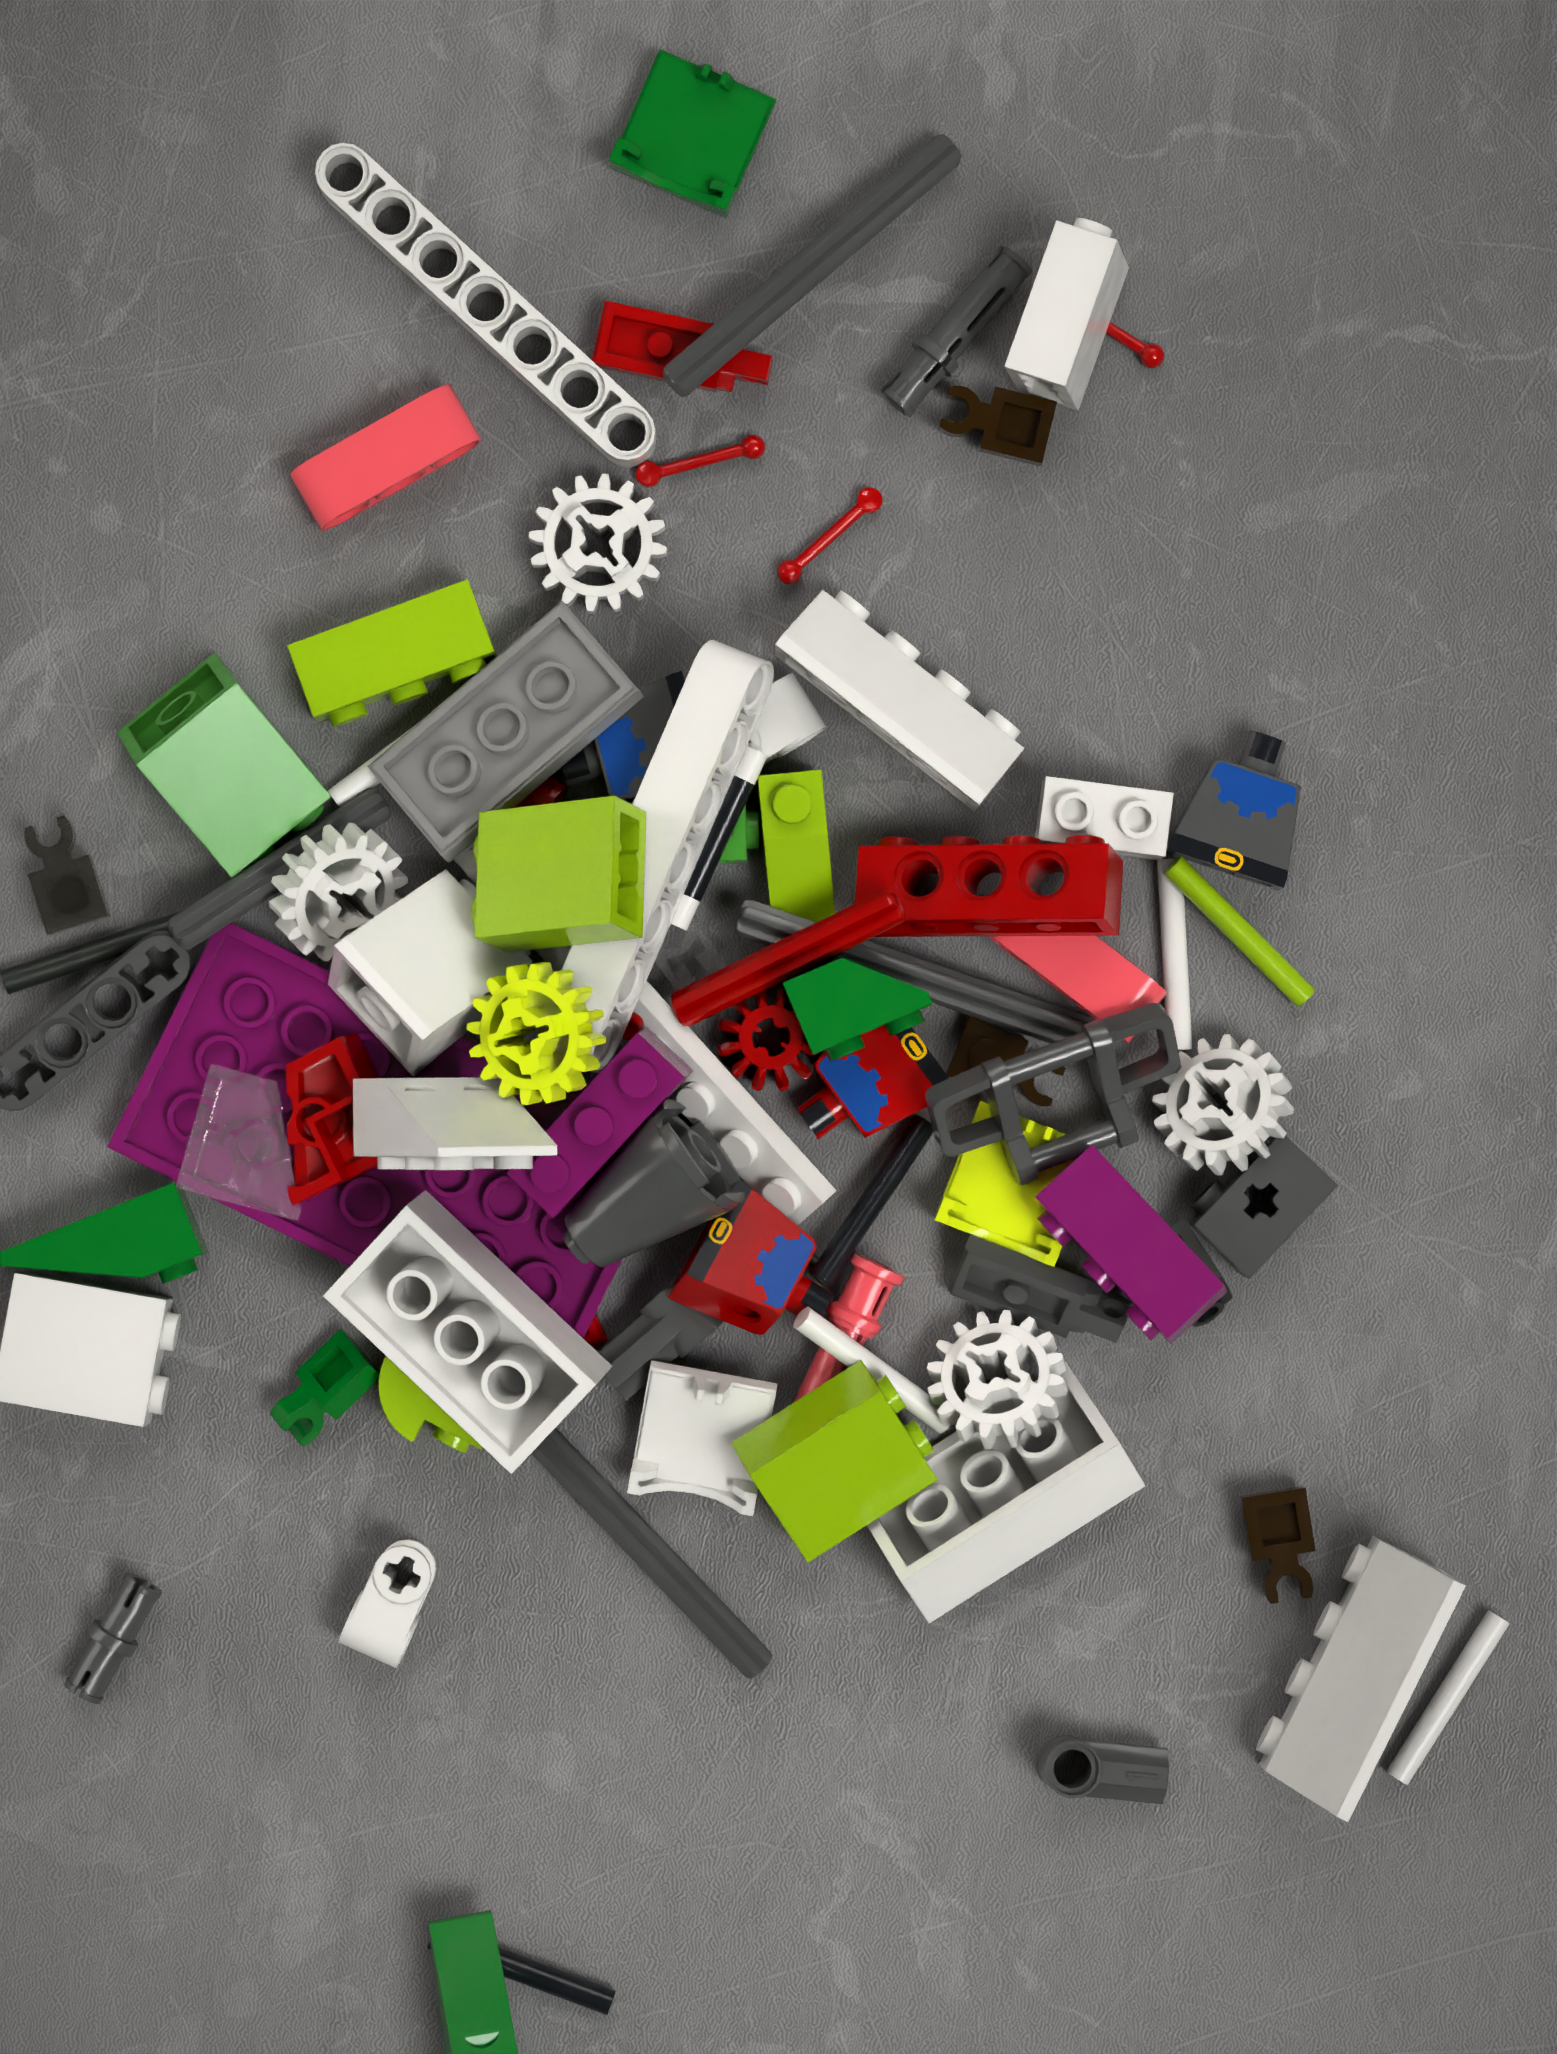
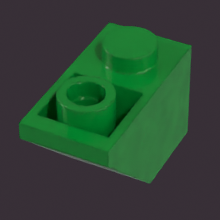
(848, 1000)

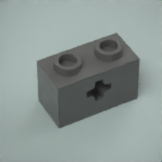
(1251, 1240)

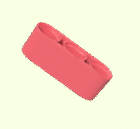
(385, 457)
(1085, 972)

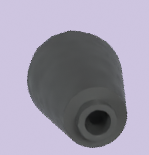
(653, 1190)

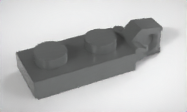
(1027, 1287)

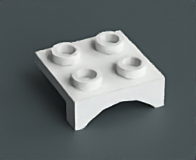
(689, 1433)

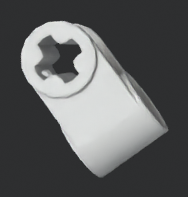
(785, 720)
(387, 1611)

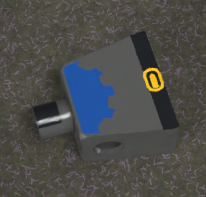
(628, 744)
(1242, 816)

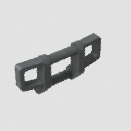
(1108, 1081)

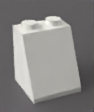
(419, 970)

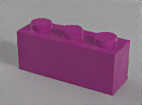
(602, 1120)
(1128, 1246)

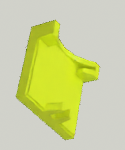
(989, 1202)

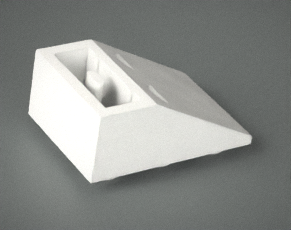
(444, 1125)

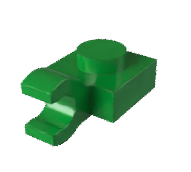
(330, 1384)

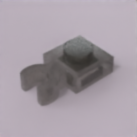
(67, 888)

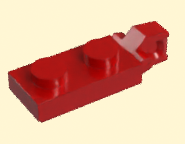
(647, 340)

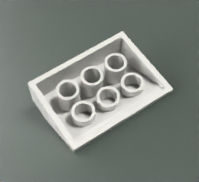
(1359, 1675)

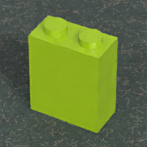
(560, 874)
(837, 1459)

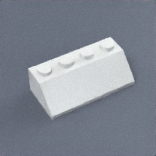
(899, 699)
(467, 1331)
(1003, 1502)

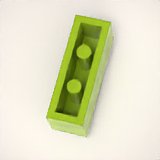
(393, 654)

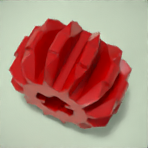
(759, 1056)

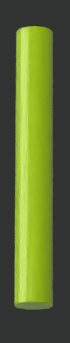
(1239, 931)

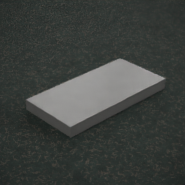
(505, 730)

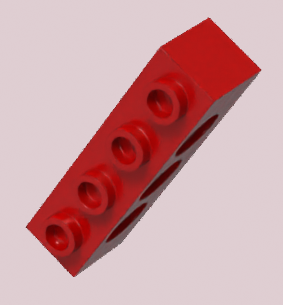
(1082, 906)

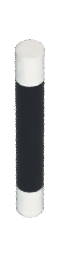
(721, 831)

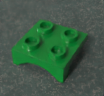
(692, 133)

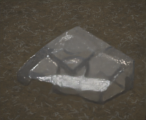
(240, 1144)

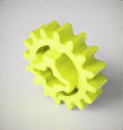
(556, 1057)

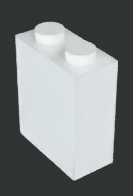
(1067, 313)
(86, 1349)

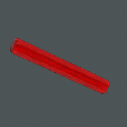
(787, 957)

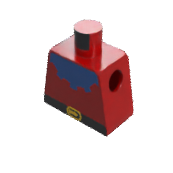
(873, 1083)
(750, 1267)

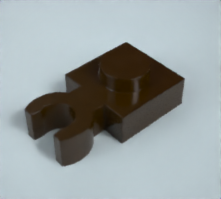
(1011, 426)
(984, 1042)
(1278, 1530)

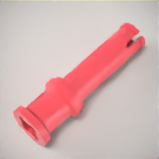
(854, 1314)

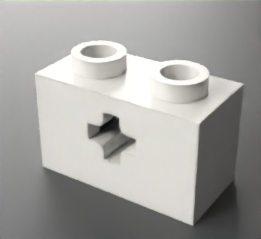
(1125, 817)

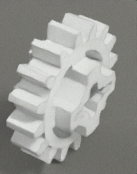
(620, 524)
(347, 863)
(1192, 1114)
(1001, 1405)

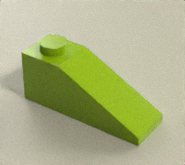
(796, 844)

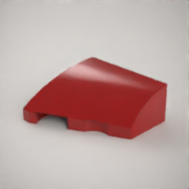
(323, 1116)

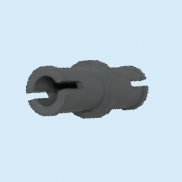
(113, 1638)

